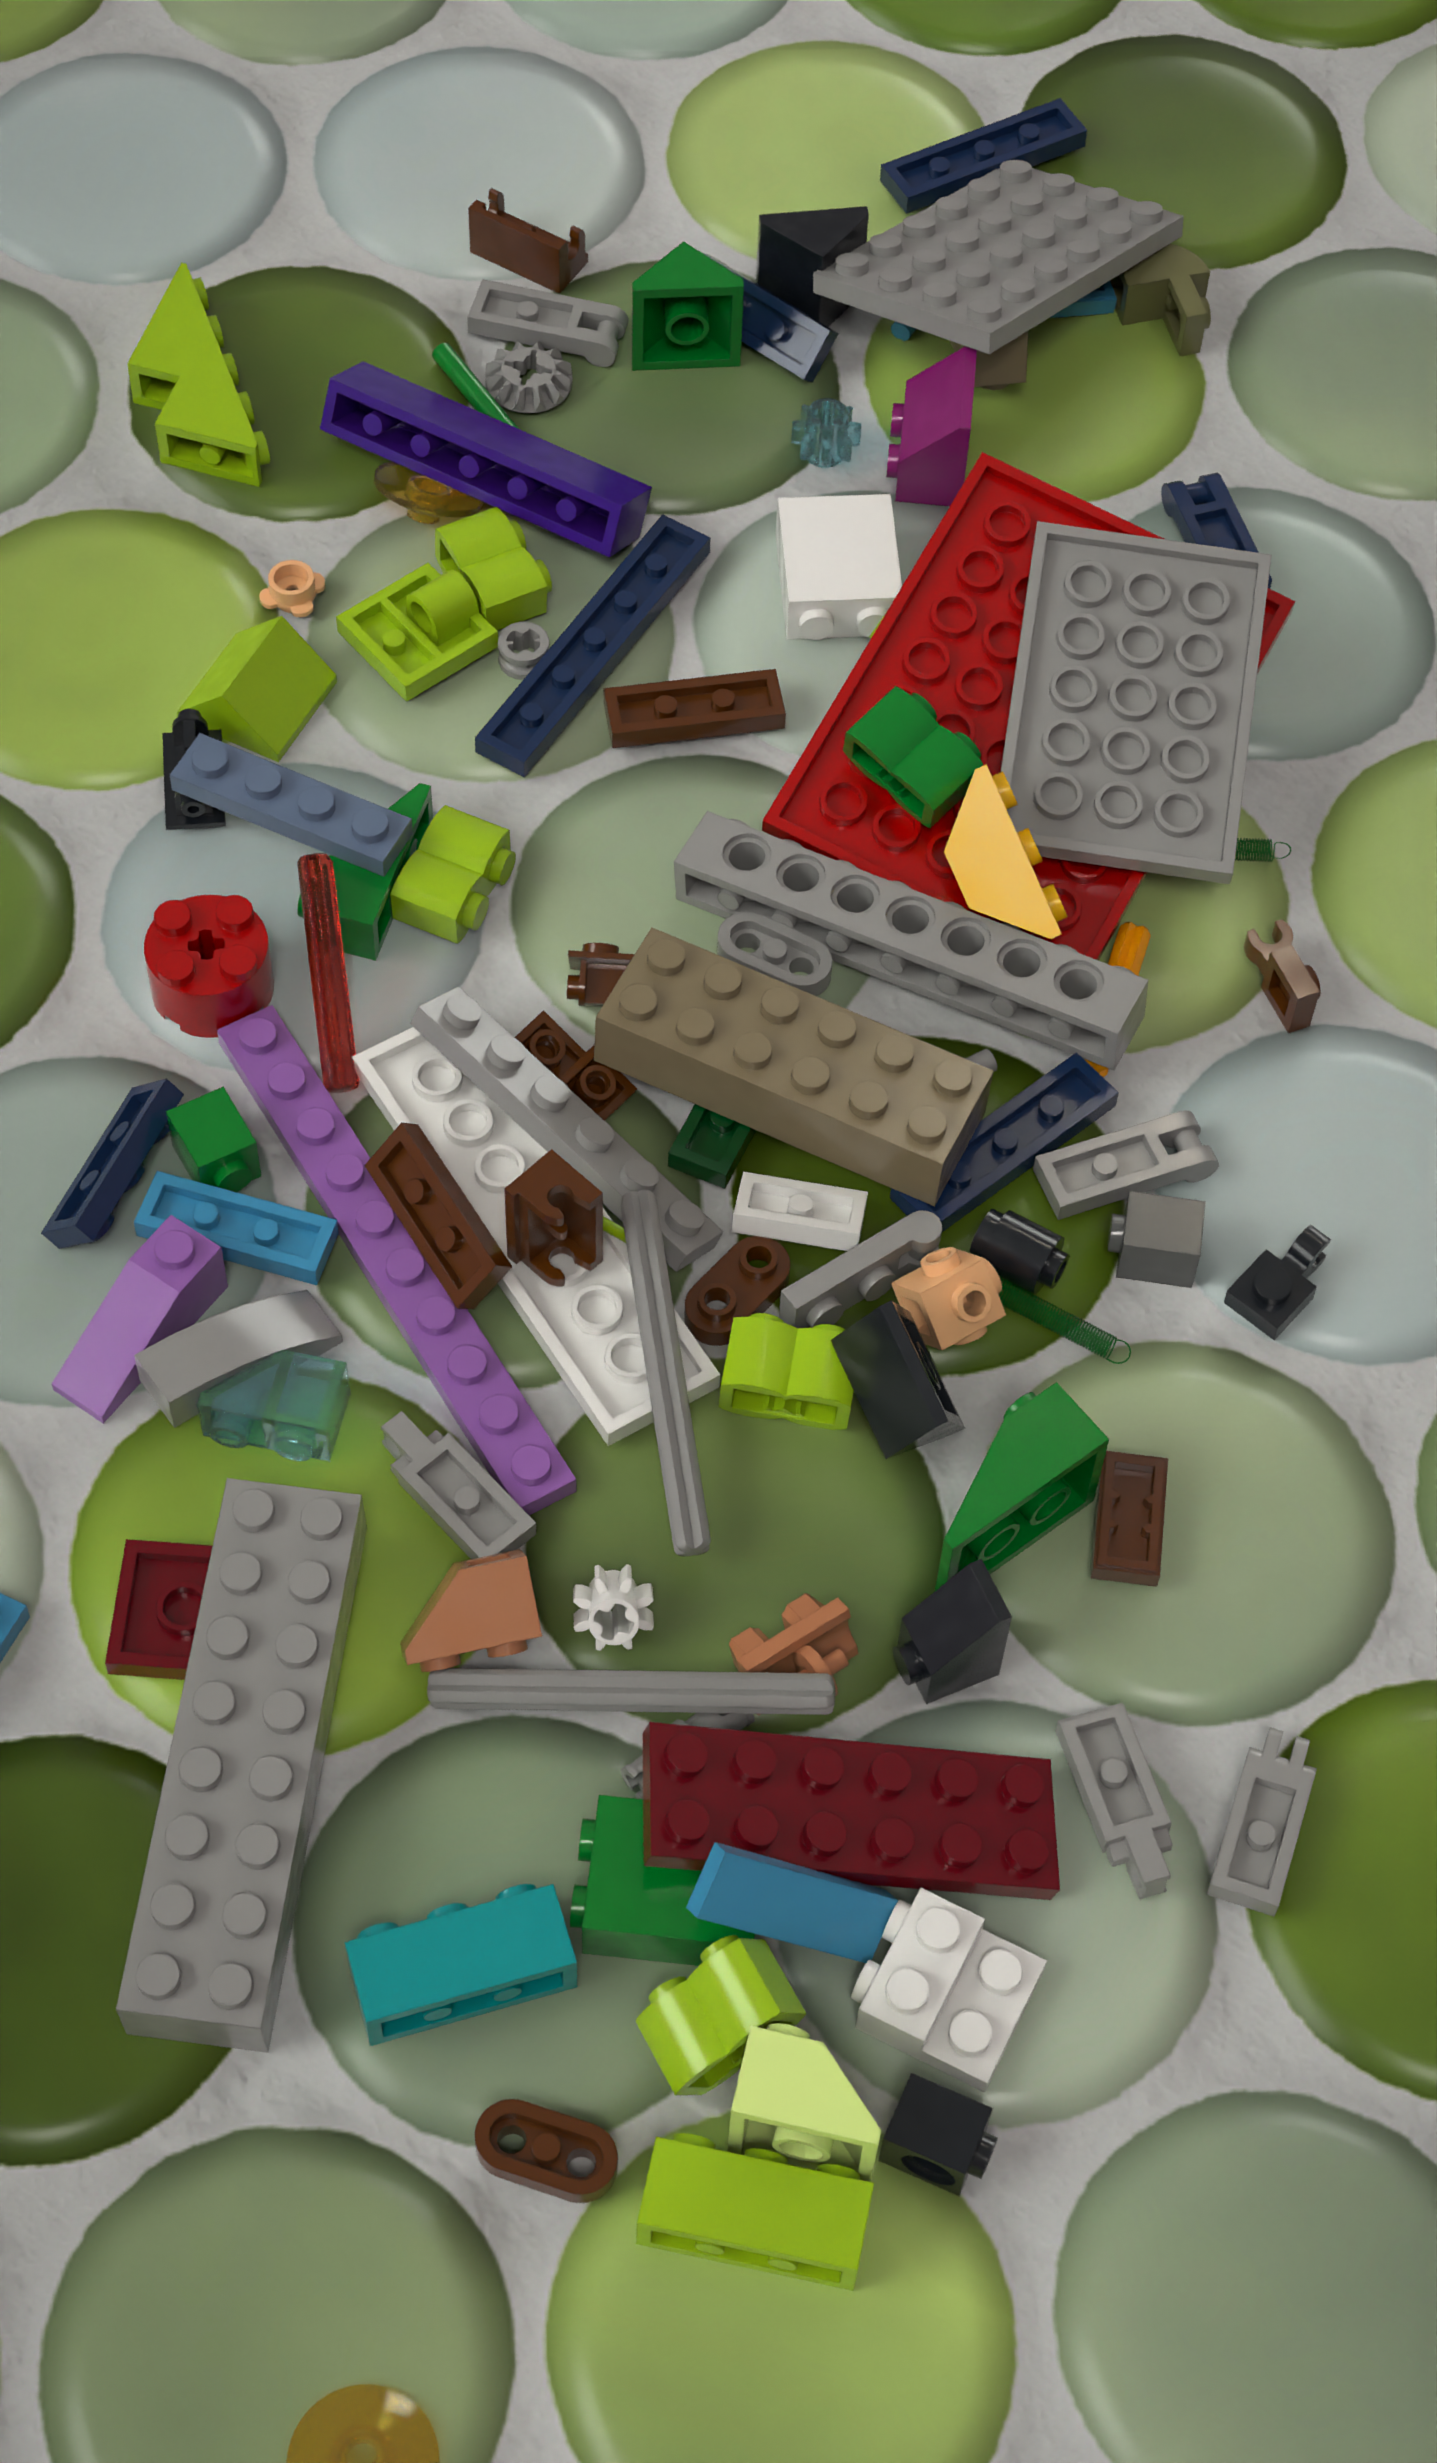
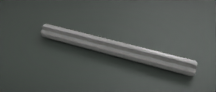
(665, 1374)
(632, 1691)

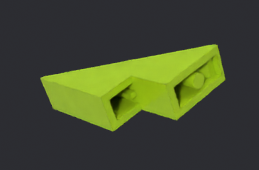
(188, 378)

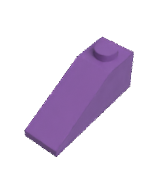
(155, 1295)

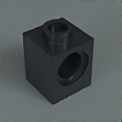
(938, 2135)

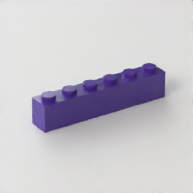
(485, 458)

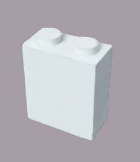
(836, 564)

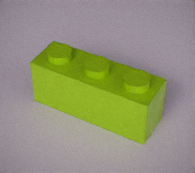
(754, 2210)

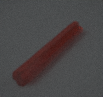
(327, 972)

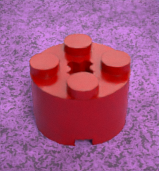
(208, 962)

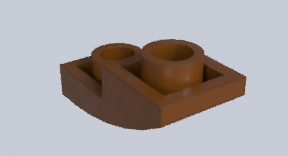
(591, 1081)

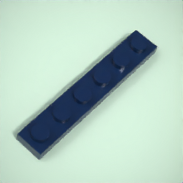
(592, 646)

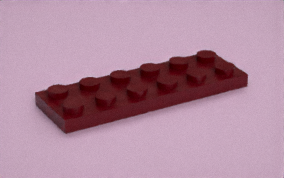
(852, 1809)

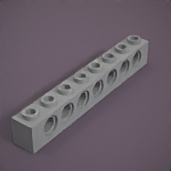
(916, 939)

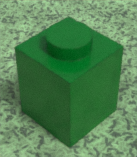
(214, 1141)

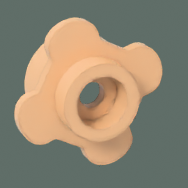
(292, 588)

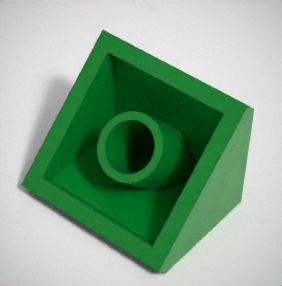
(686, 313)

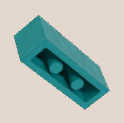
(461, 1962)

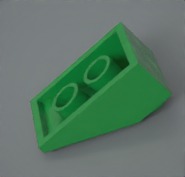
(1029, 1483)

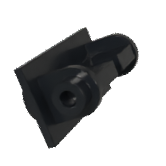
(181, 810)

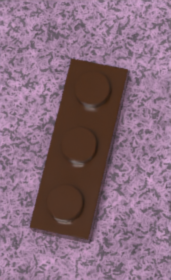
(694, 708)
(438, 1216)

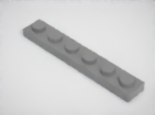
(560, 1119)

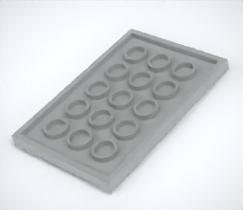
(999, 255)
(1135, 700)

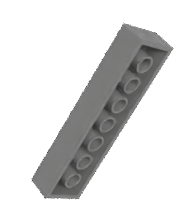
(244, 1768)

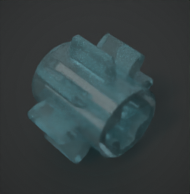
(826, 433)

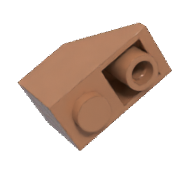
(475, 1608)

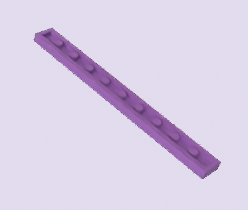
(439, 1334)

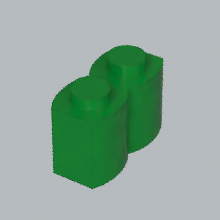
(913, 755)

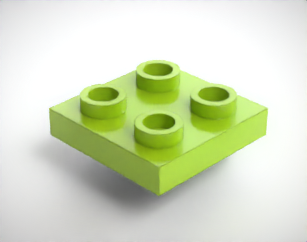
(419, 629)

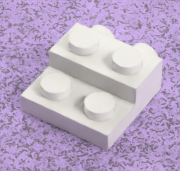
(946, 1989)

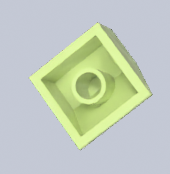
(800, 2104)

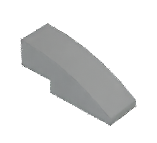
(228, 1343)

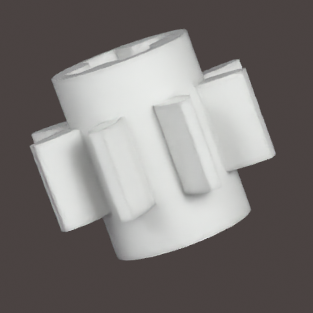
(628, 1614)

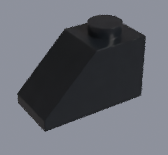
(954, 1635)

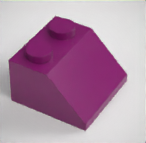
(933, 431)

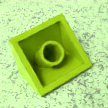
(263, 688)

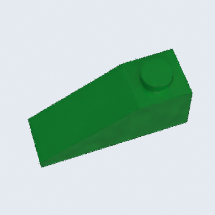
(364, 895)

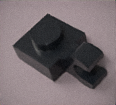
(1275, 1289)

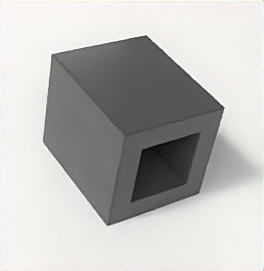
(1158, 1239)

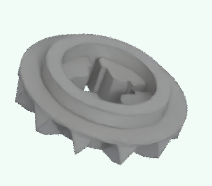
(541, 391)

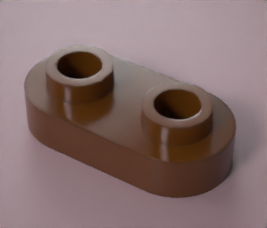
(738, 1285)
(550, 2146)

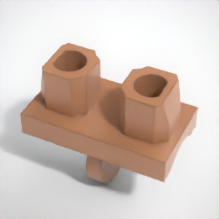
(813, 1641)

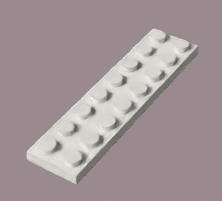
(589, 1322)

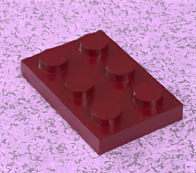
(156, 1608)

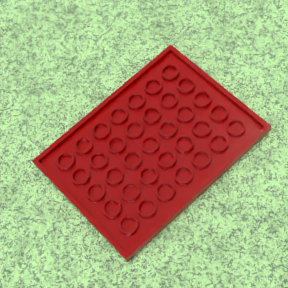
(957, 646)

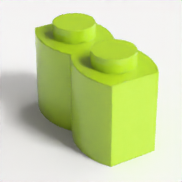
(496, 565)
(452, 874)
(785, 1373)
(704, 2021)

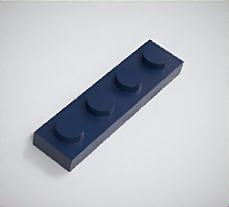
(951, 164)
(1015, 1133)

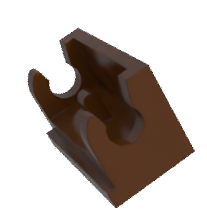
(523, 246)
(553, 1213)

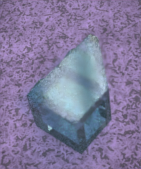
(280, 1405)

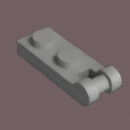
(554, 319)
(1124, 1161)
(861, 1272)

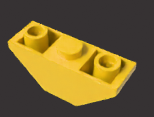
(997, 862)

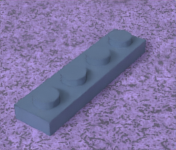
(291, 804)

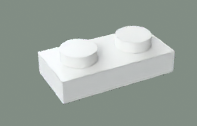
(799, 1211)

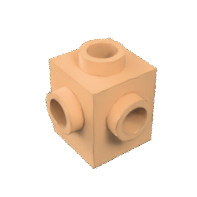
(951, 1297)

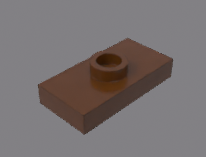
(1129, 1519)

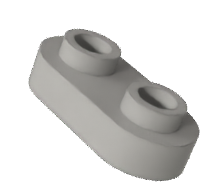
(778, 951)

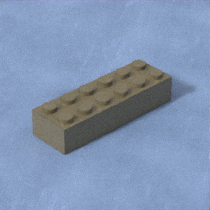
(792, 1065)

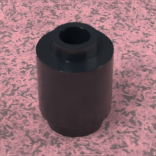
(1020, 1250)

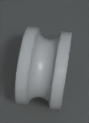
(521, 637)

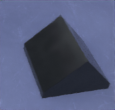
(801, 243)
(896, 1380)

